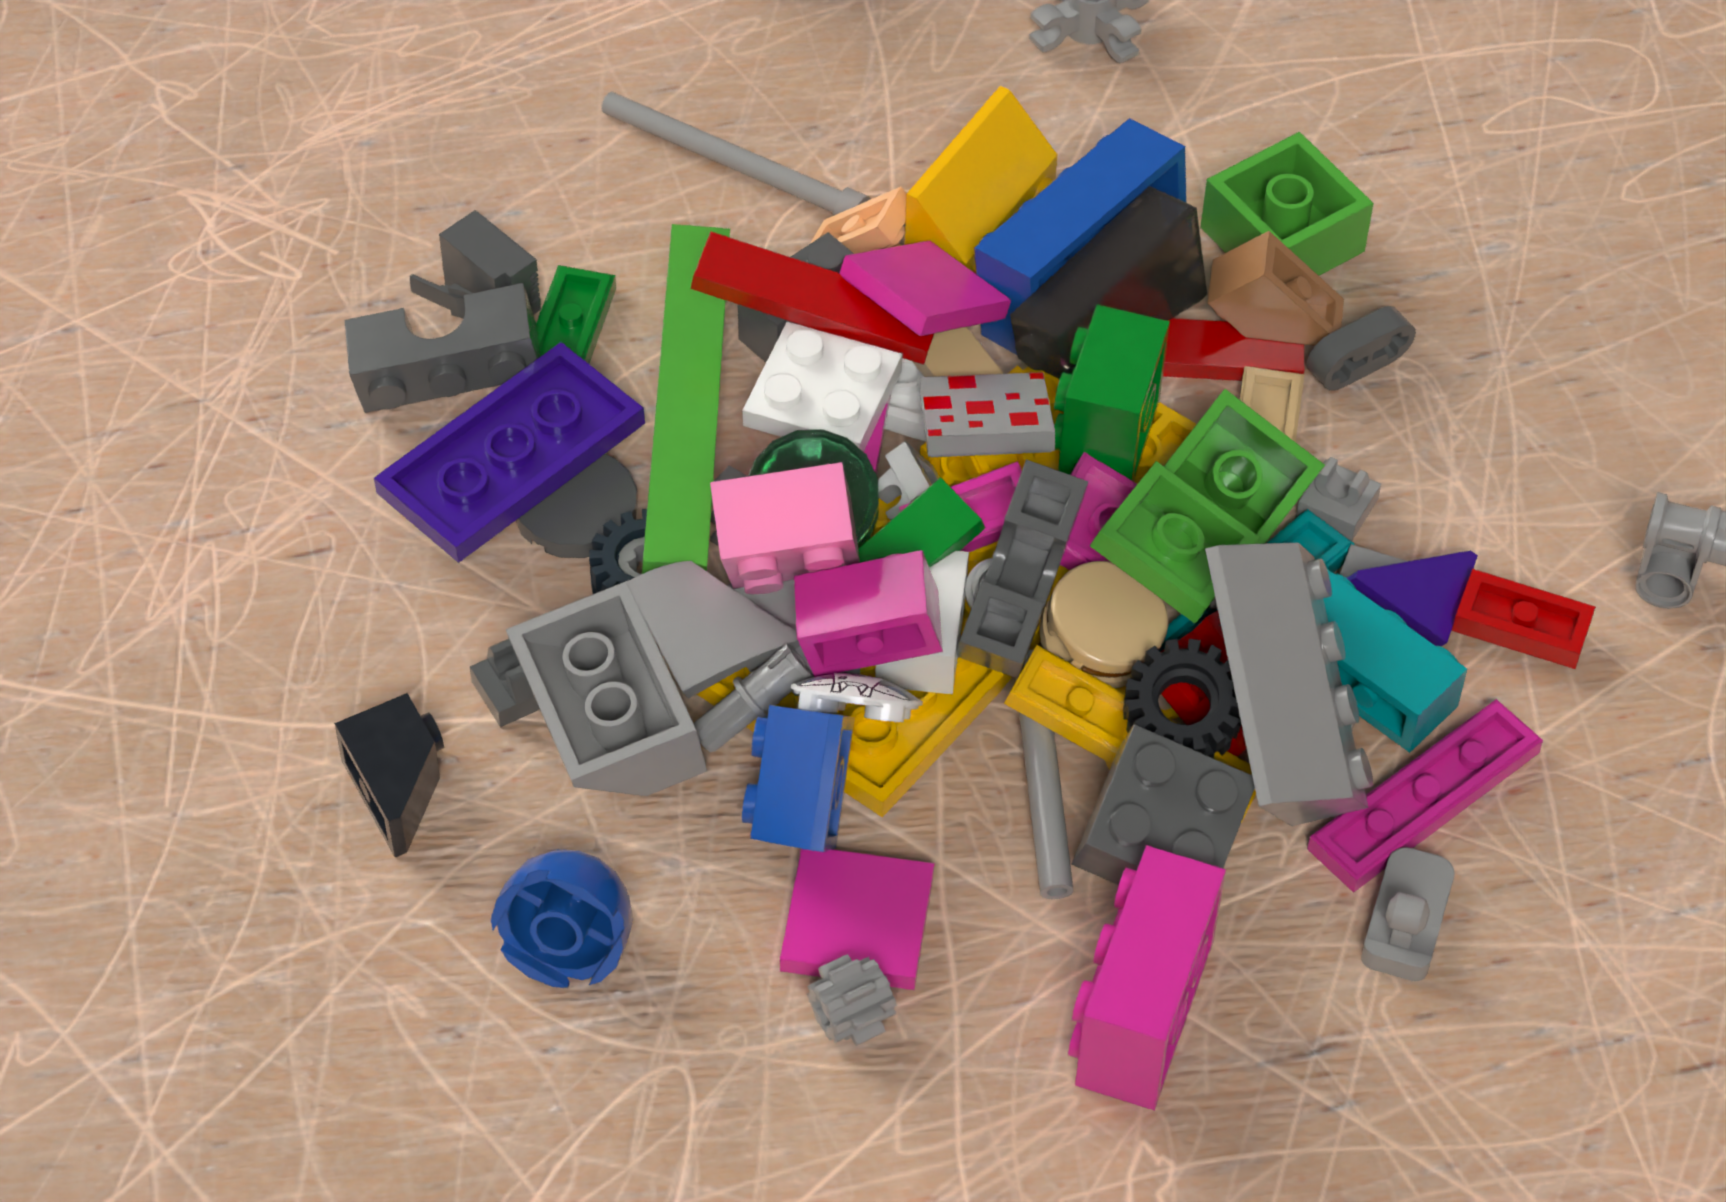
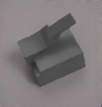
(478, 260)

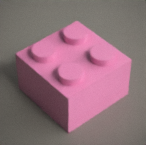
(784, 526)

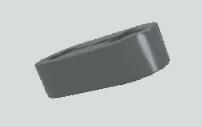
(1361, 348)

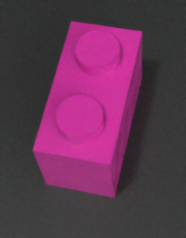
(868, 613)

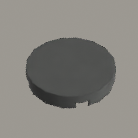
(580, 508)

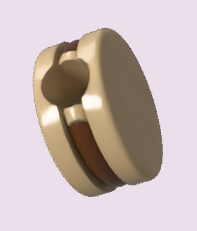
(1102, 621)

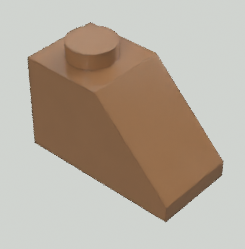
(1273, 294)

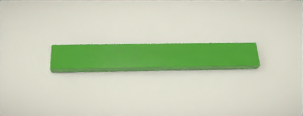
(685, 410)

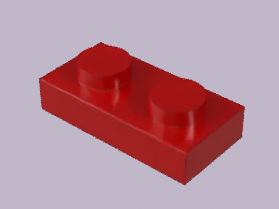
(1523, 618)

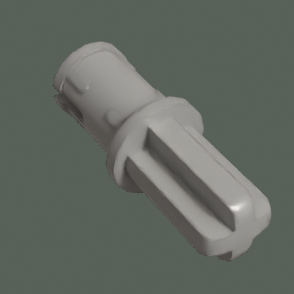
(752, 697)

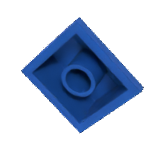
(799, 778)

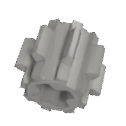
(851, 999)

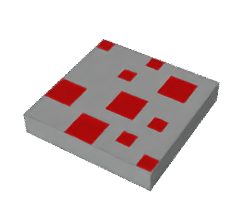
(986, 414)

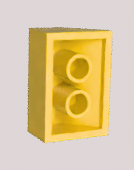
(980, 179)

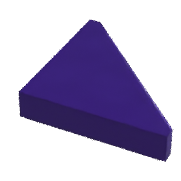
(1420, 591)

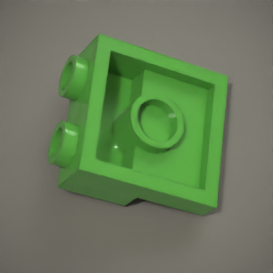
(1163, 539)

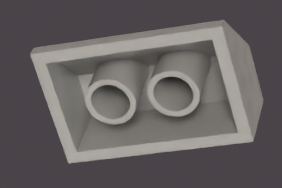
(608, 695)

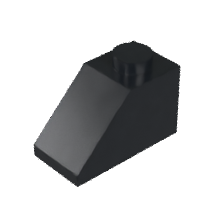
(392, 765)

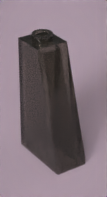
(1137, 263)

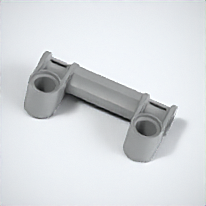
(1675, 550)

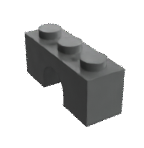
(484, 351)
(1022, 569)

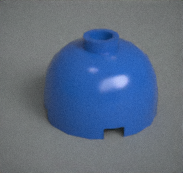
(563, 918)

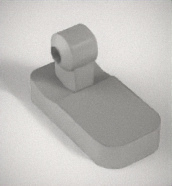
(1408, 914)

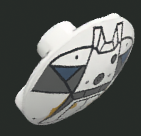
(832, 692)

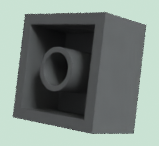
(1163, 800)

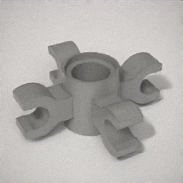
(1088, 24)

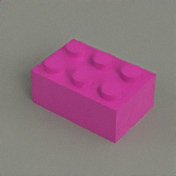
(1145, 976)

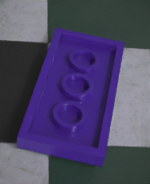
(509, 451)

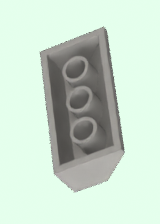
(1289, 681)

